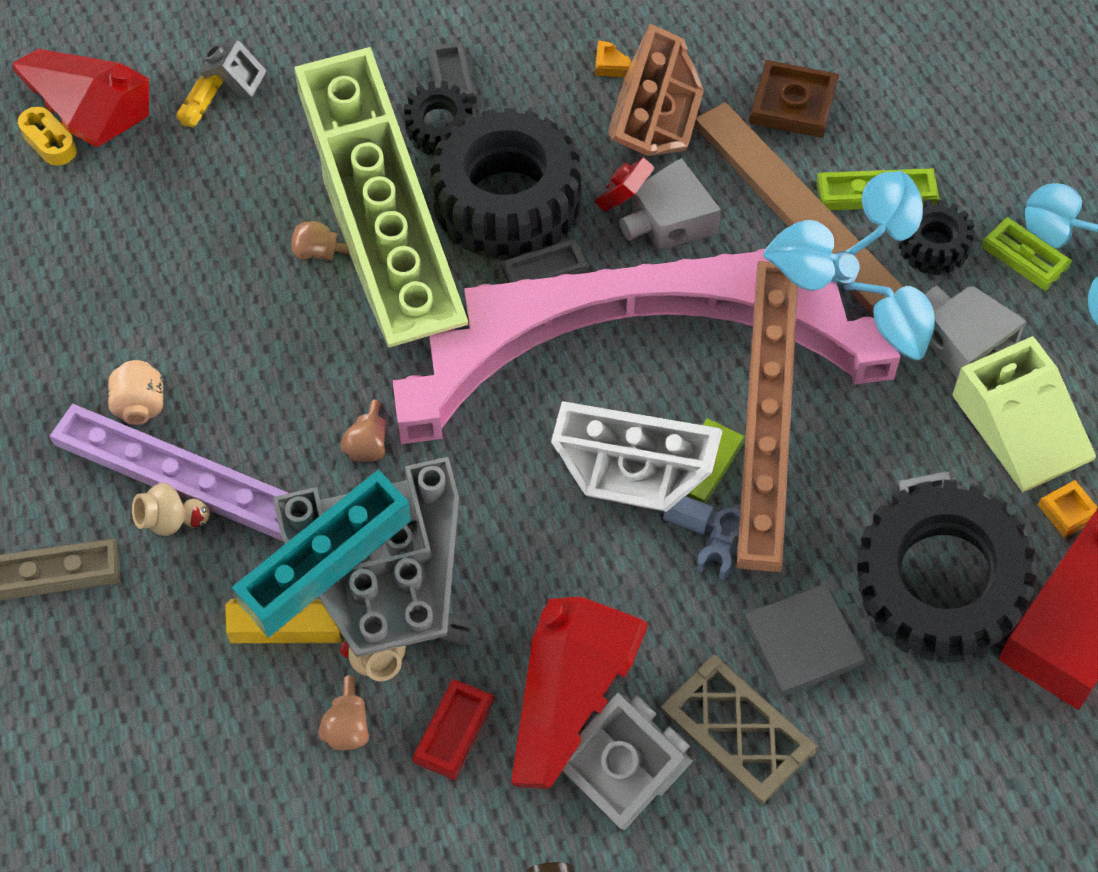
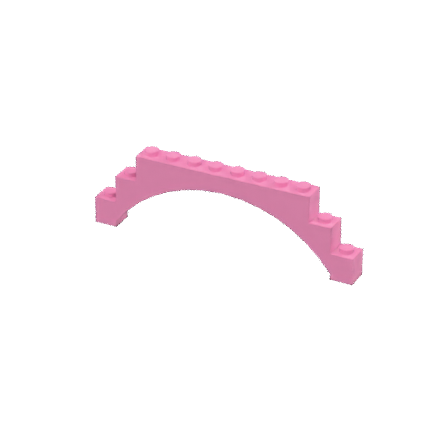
(525, 313)

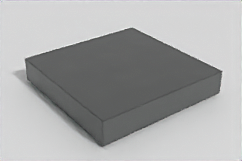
(803, 640)

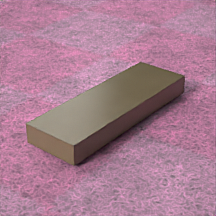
(59, 568)

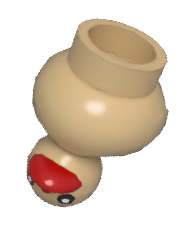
(164, 513)
(377, 666)

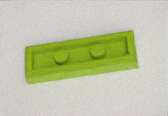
(845, 189)

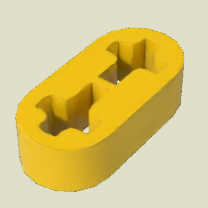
(52, 131)

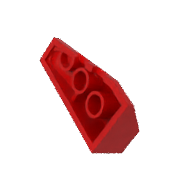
(88, 93)
(569, 669)

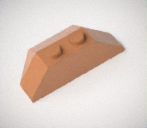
(657, 96)

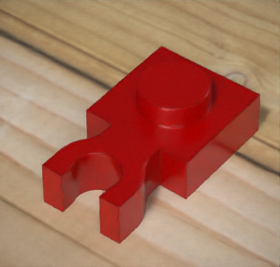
(624, 184)

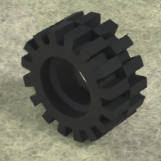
(430, 100)
(940, 255)

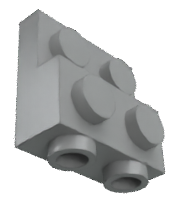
(626, 759)

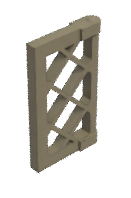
(734, 763)

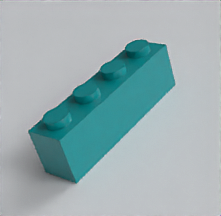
(322, 553)

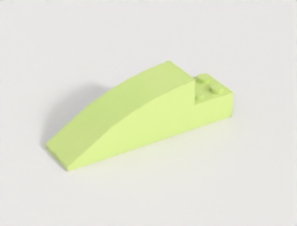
(378, 198)

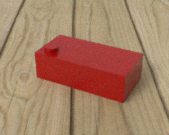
(1059, 631)

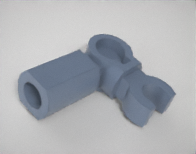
(721, 525)

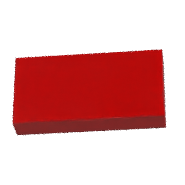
(453, 729)

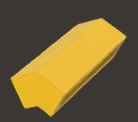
(308, 626)

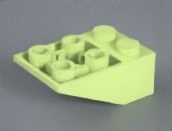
(1024, 413)

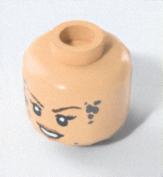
(135, 392)

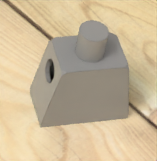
(672, 209)
(971, 327)

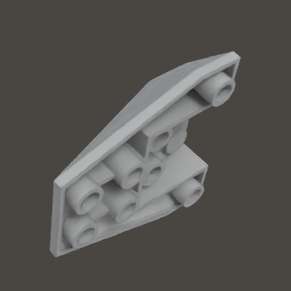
(406, 583)

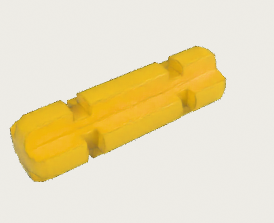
(198, 100)

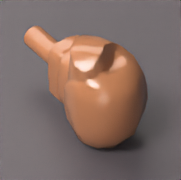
(315, 241)
(366, 437)
(345, 723)

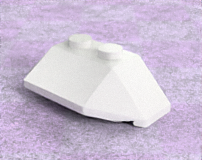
(634, 455)

